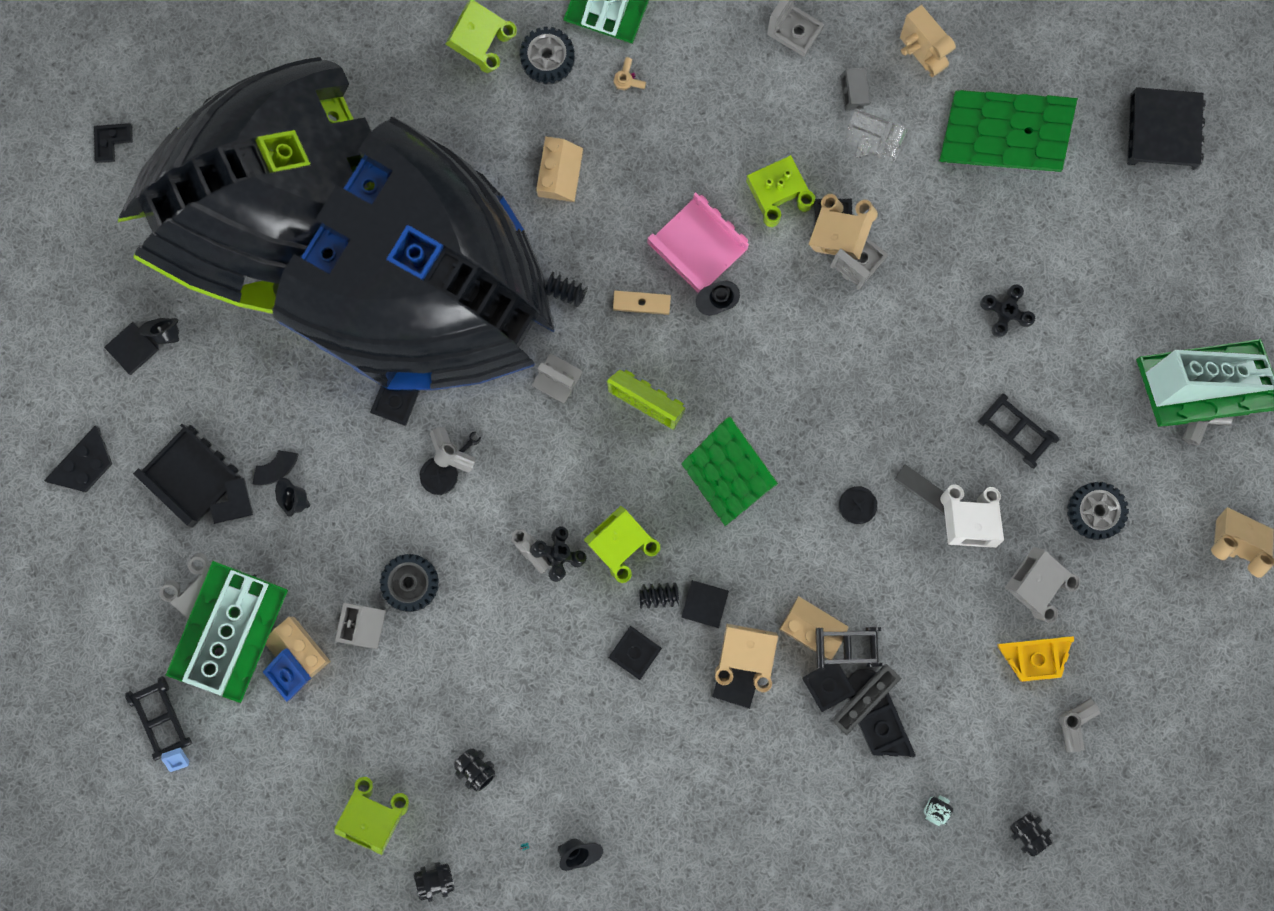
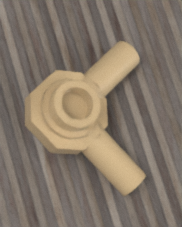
(624, 80)

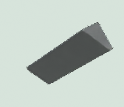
(920, 487)
(866, 699)

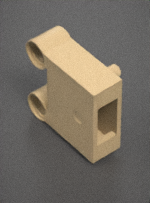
(926, 41)
(840, 230)
(1246, 538)
(749, 651)

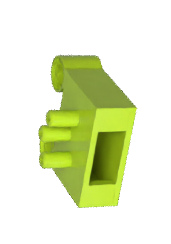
(475, 33)
(778, 185)
(618, 539)
(368, 821)

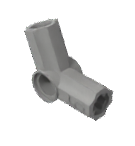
(1196, 430)
(447, 452)
(523, 543)
(1081, 714)

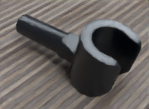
(471, 442)

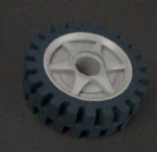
(545, 42)
(1112, 510)

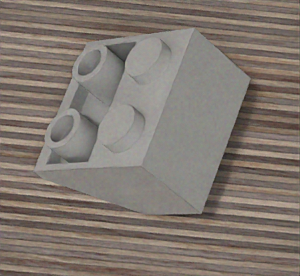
(360, 625)

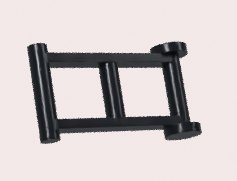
(1029, 459)
(872, 631)
(133, 700)

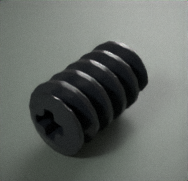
(565, 290)
(658, 595)

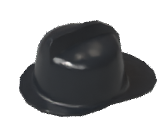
(717, 298)
(161, 330)
(290, 497)
(577, 854)

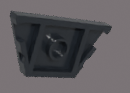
(83, 464)
(885, 731)

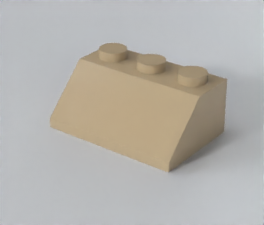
(559, 169)
(802, 625)
(295, 638)

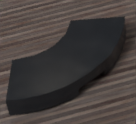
(276, 469)

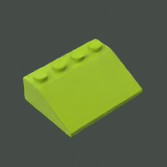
(644, 398)

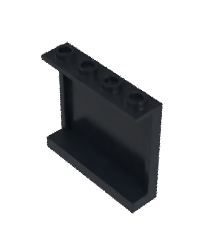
(1166, 127)
(188, 475)

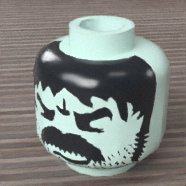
(938, 810)

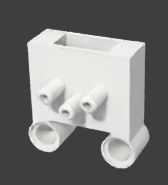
(970, 521)

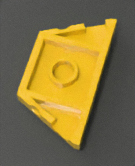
(1037, 658)

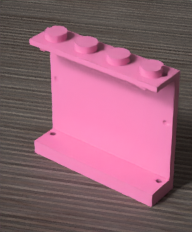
(699, 243)

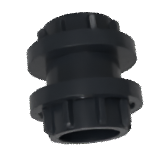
(474, 769)
(1031, 834)
(434, 881)

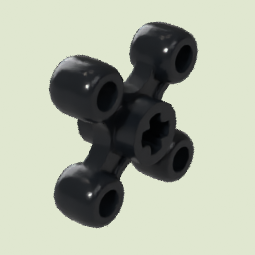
(1005, 317)
(558, 554)

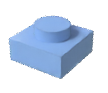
(175, 759)

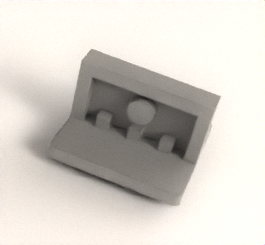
(556, 378)

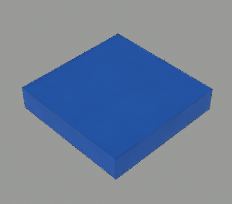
(286, 674)

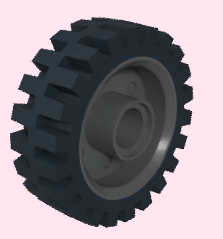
(394, 579)

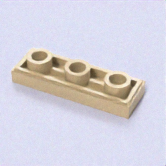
(653, 304)

